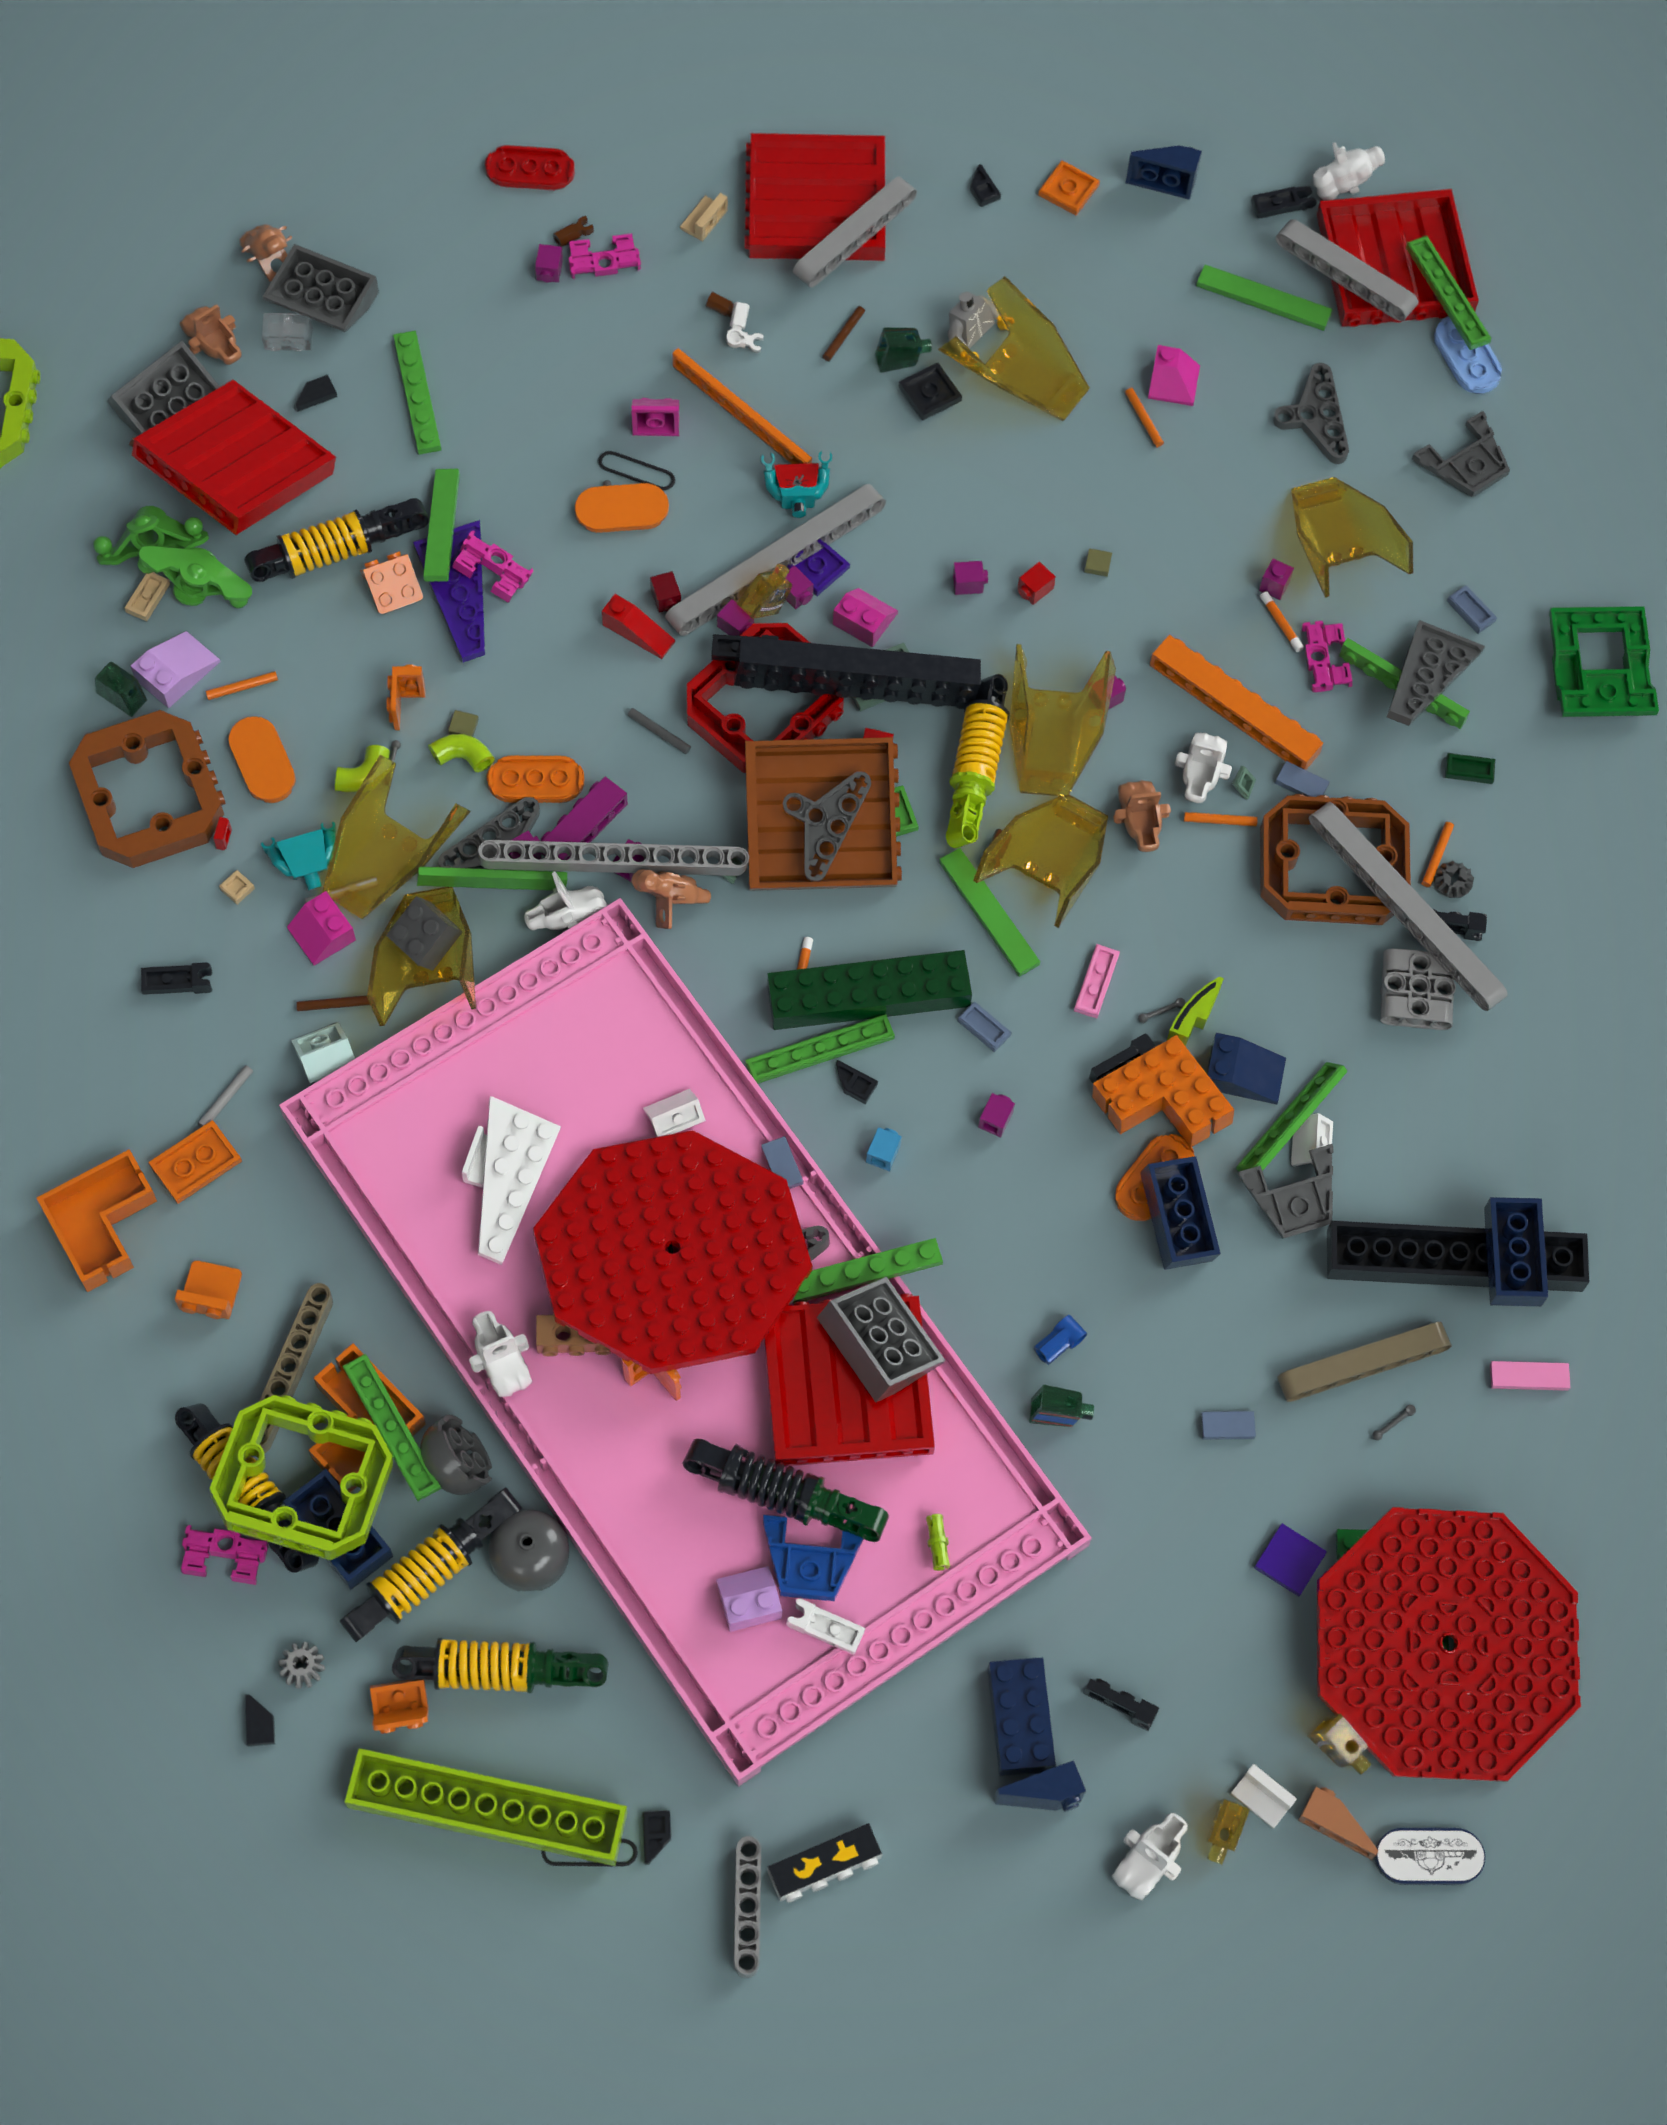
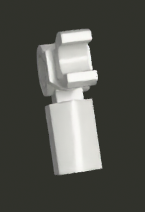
(736, 337)

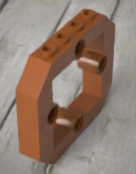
(148, 843)
(1316, 906)

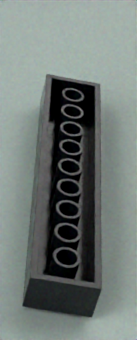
(856, 672)
(1440, 1255)

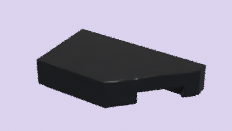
(984, 188)
(316, 392)
(855, 1082)
(259, 1724)
(655, 1833)

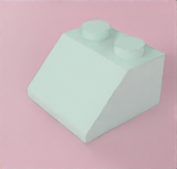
(323, 1052)

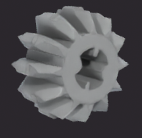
(301, 1675)

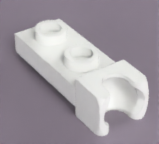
(826, 1627)

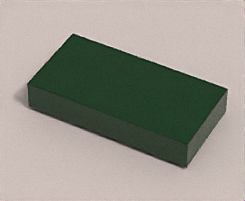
(1470, 768)

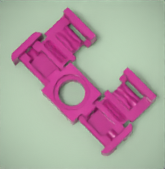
(620, 257)
(512, 571)
(1321, 669)
(247, 1549)

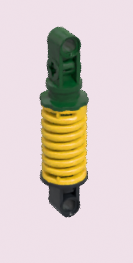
(495, 1668)

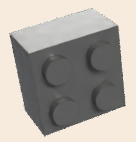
(424, 933)

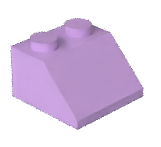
(749, 1598)

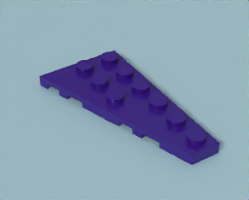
(460, 597)

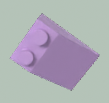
(173, 667)

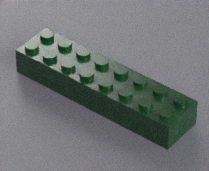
(869, 989)

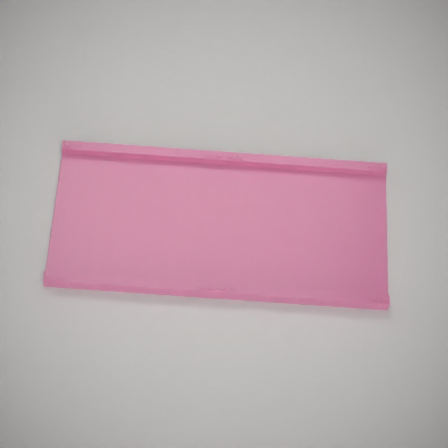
(587, 1042)

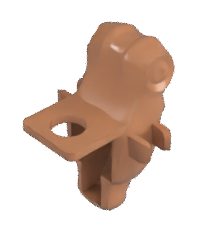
(265, 245)
(212, 334)
(1141, 813)
(669, 890)

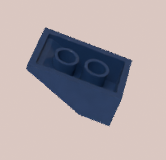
(1165, 170)
(1245, 1069)
(1047, 1790)

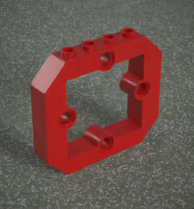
(715, 726)

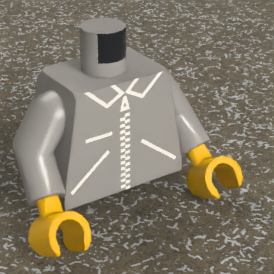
(973, 318)

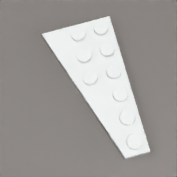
(513, 1163)

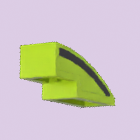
(1196, 1011)

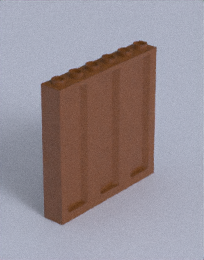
(812, 770)

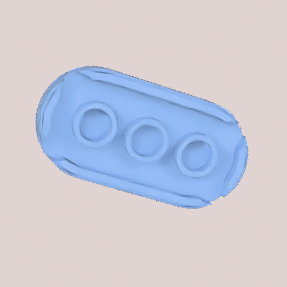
(1473, 369)

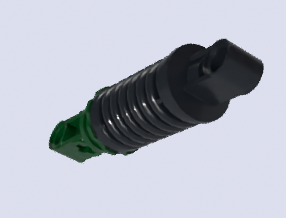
(781, 1490)

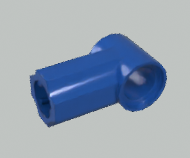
(1064, 1336)

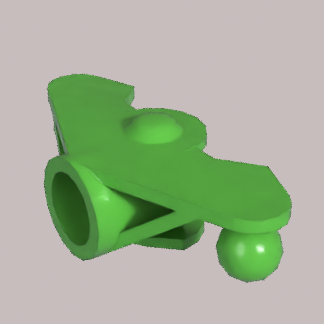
(150, 528)
(195, 574)

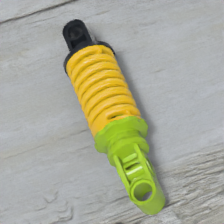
(977, 759)

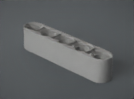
(747, 1920)

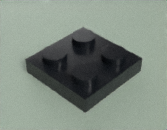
(930, 391)

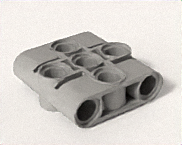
(1398, 1003)

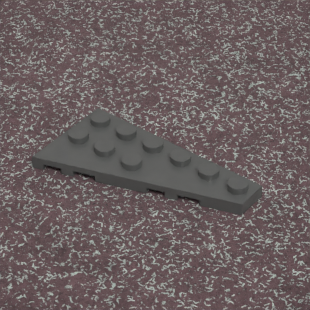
(1429, 668)

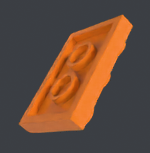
(195, 1161)

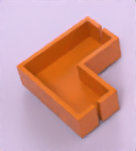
(1167, 1082)
(86, 1210)
(339, 1390)

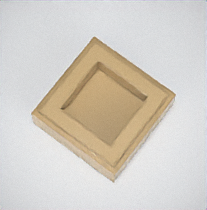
(236, 887)

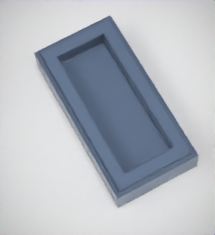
(1472, 609)
(1301, 781)
(984, 1026)
(782, 1161)
(1228, 1425)

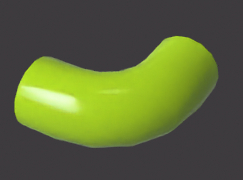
(462, 747)
(352, 778)

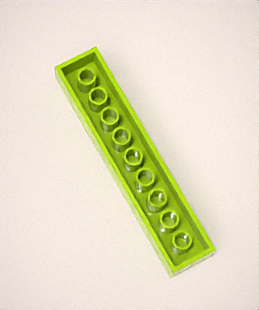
(486, 1807)

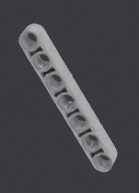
(854, 231)
(1346, 270)

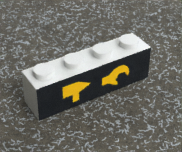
(825, 1862)

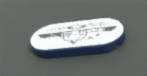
(1430, 1856)

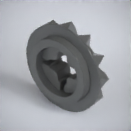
(1461, 886)

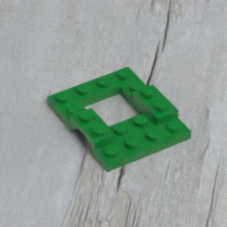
(1605, 690)

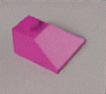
(1174, 376)

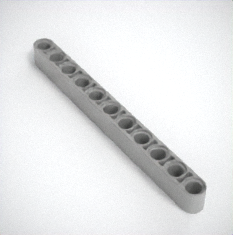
(827, 526)
(603, 864)
(1408, 906)

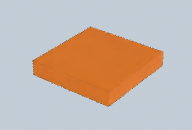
(1069, 187)

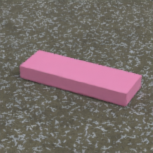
(1096, 981)
(1529, 1375)

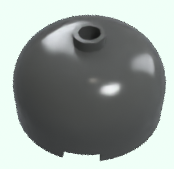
(446, 1458)
(534, 1565)

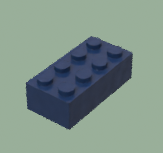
(1180, 1212)
(1516, 1251)
(321, 1504)
(1021, 1716)

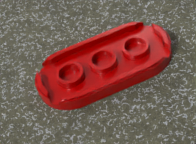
(530, 167)

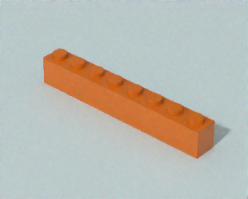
(1236, 703)

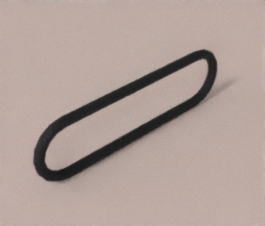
(639, 462)
(594, 1863)

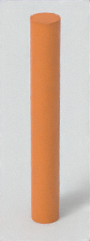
(1144, 417)
(241, 685)
(1220, 819)
(1437, 854)

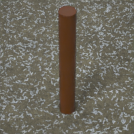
(843, 334)
(332, 1003)

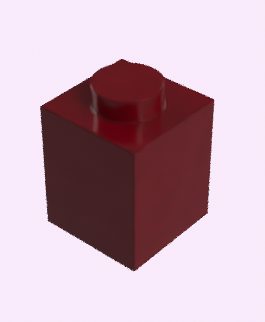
(665, 591)

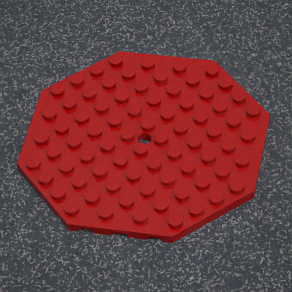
(664, 1310)
(1383, 1652)

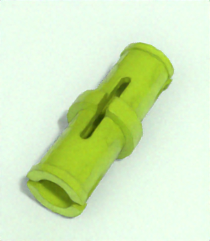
(938, 1542)

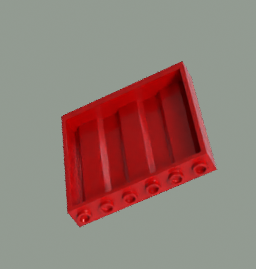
(807, 189)
(1377, 234)
(233, 456)
(823, 1406)

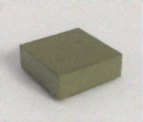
(1098, 562)
(463, 723)

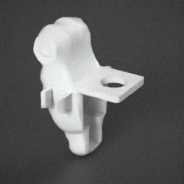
(1347, 171)
(1203, 766)
(564, 907)
(500, 1355)
(1151, 1856)

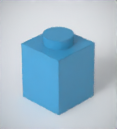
(884, 1148)

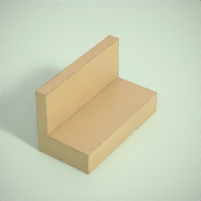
(705, 216)

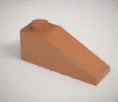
(1333, 1819)

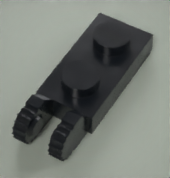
(1283, 201)

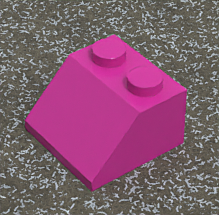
(655, 417)
(863, 616)
(321, 928)

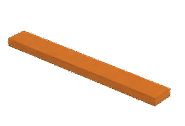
(739, 409)

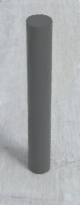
(659, 731)

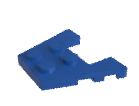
(807, 1569)

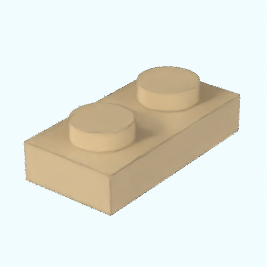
(147, 596)

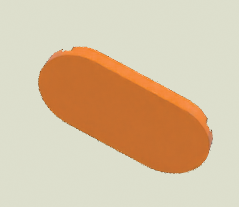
(621, 507)
(262, 759)
(540, 777)
(1130, 1189)

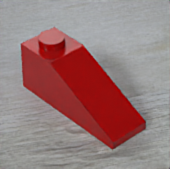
(636, 626)

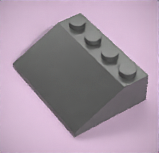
(322, 288)
(162, 389)
(880, 1338)

